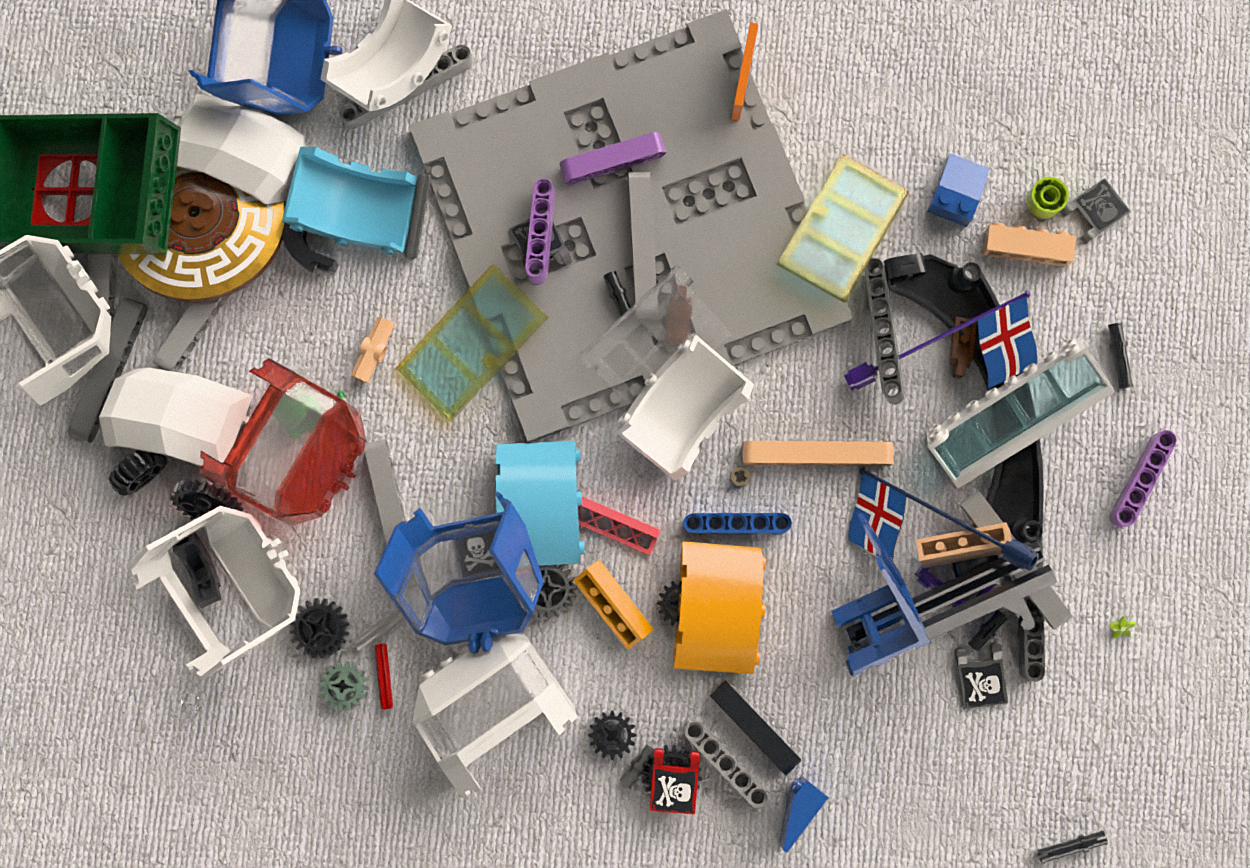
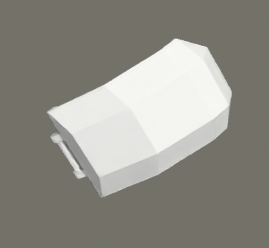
(239, 147)
(173, 415)

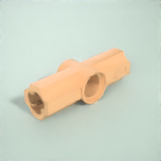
(373, 350)

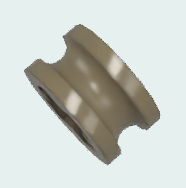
(746, 475)

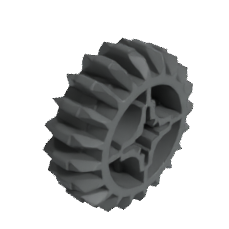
(567, 587)

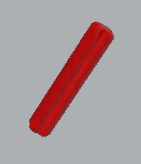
(383, 676)

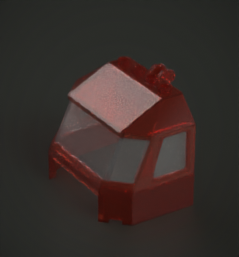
(291, 449)

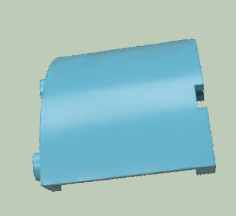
(350, 202)
(543, 490)

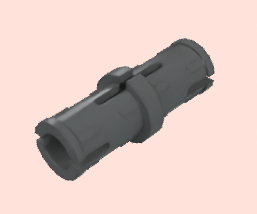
(637, 767)

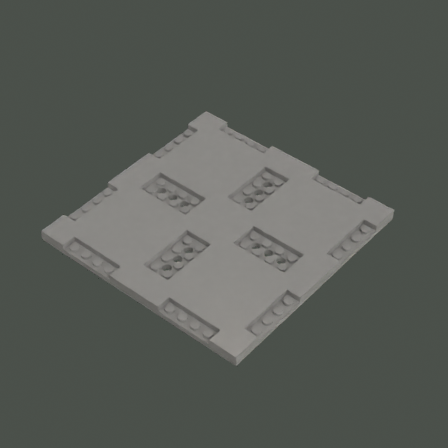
(730, 246)

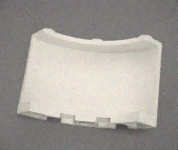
(392, 58)
(683, 406)

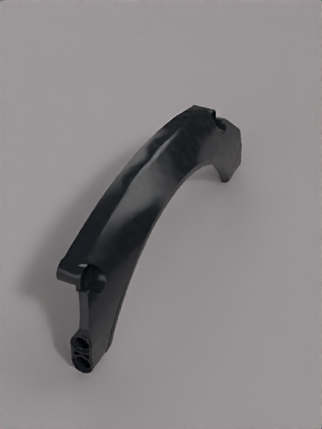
(948, 293)

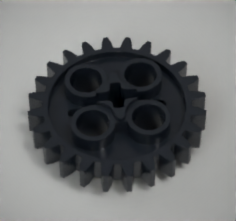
(200, 498)

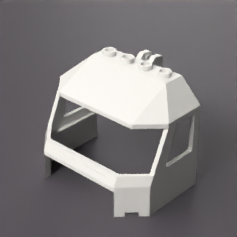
(252, 568)

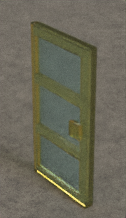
(843, 228)
(472, 342)

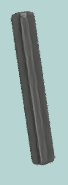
(417, 216)

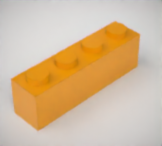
(613, 605)

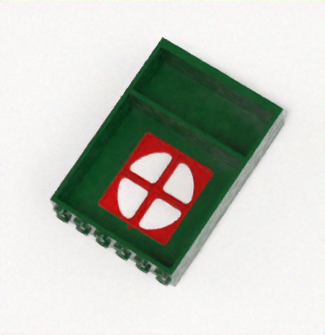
(131, 187)

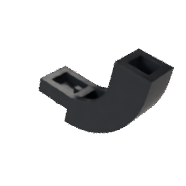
(297, 247)
(200, 569)

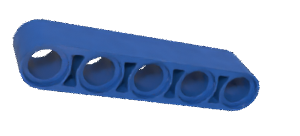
(747, 519)

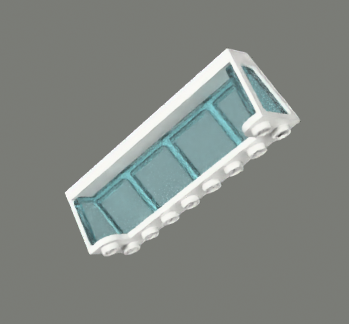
(1018, 412)

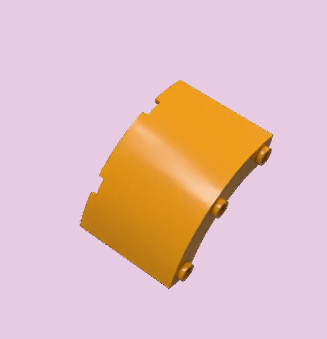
(719, 608)

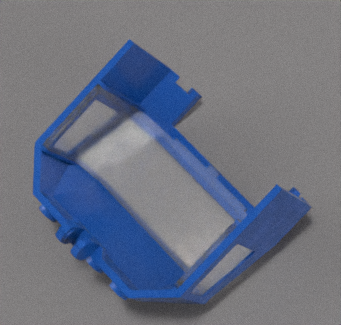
(269, 54)
(463, 577)

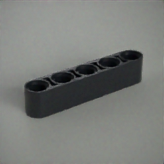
(755, 728)

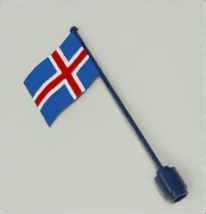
(885, 509)

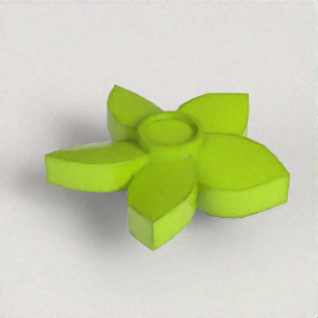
(1121, 627)

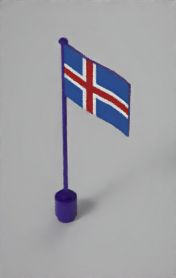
(1003, 338)

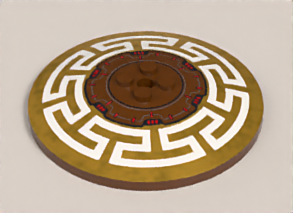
(217, 249)

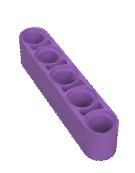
(612, 158)
(537, 222)
(1151, 472)

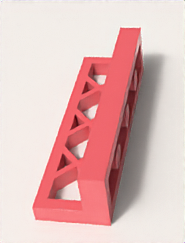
(623, 520)

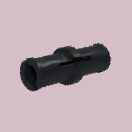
(617, 293)
(987, 630)

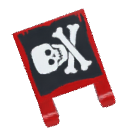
(674, 786)

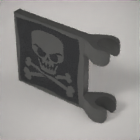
(1099, 208)
(520, 234)

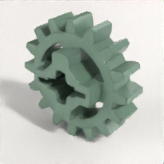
(342, 696)

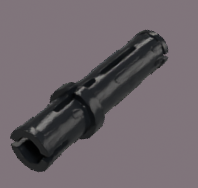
(1120, 355)
(1081, 844)

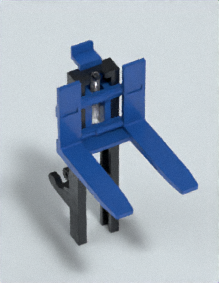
(901, 628)

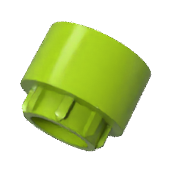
(1055, 190)

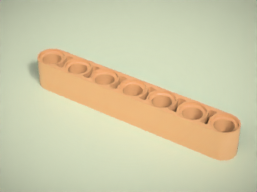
(817, 453)

